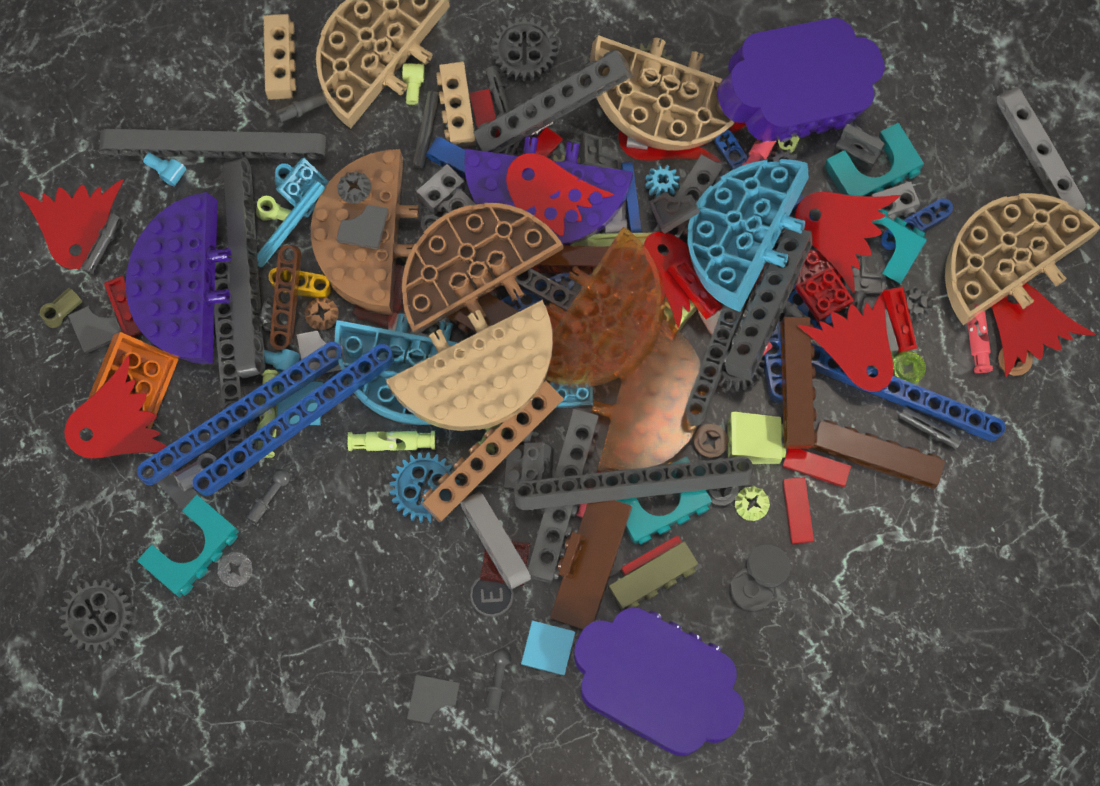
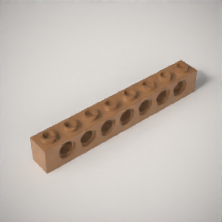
(440, 509)

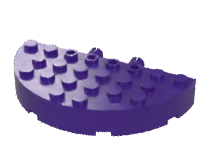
(487, 184)
(174, 278)

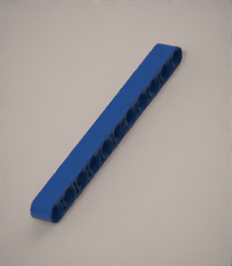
(923, 396)
(283, 420)
(235, 422)

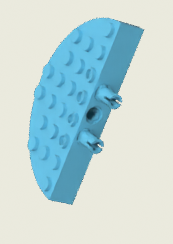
(741, 225)
(407, 352)

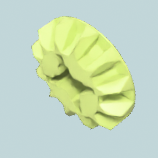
(754, 513)

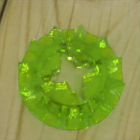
(907, 358)

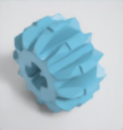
(662, 175)

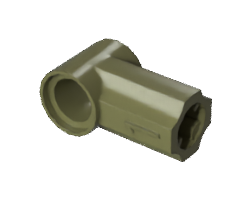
(61, 306)

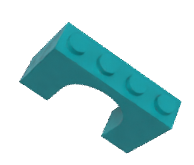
(903, 164)
(908, 246)
(644, 525)
(181, 576)

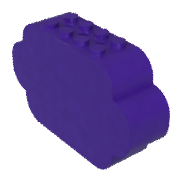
(800, 80)
(658, 681)

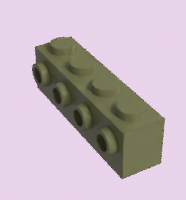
(653, 576)

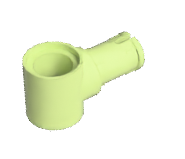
(413, 75)
(276, 211)

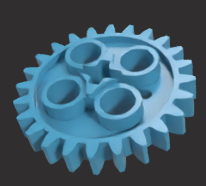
(406, 481)

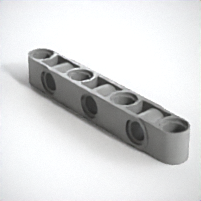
(1033, 137)

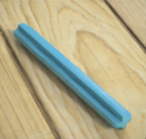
(289, 223)

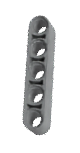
(495, 540)

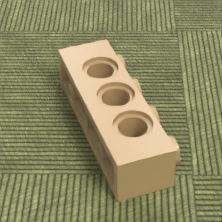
(273, 27)
(455, 74)

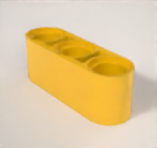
(311, 281)

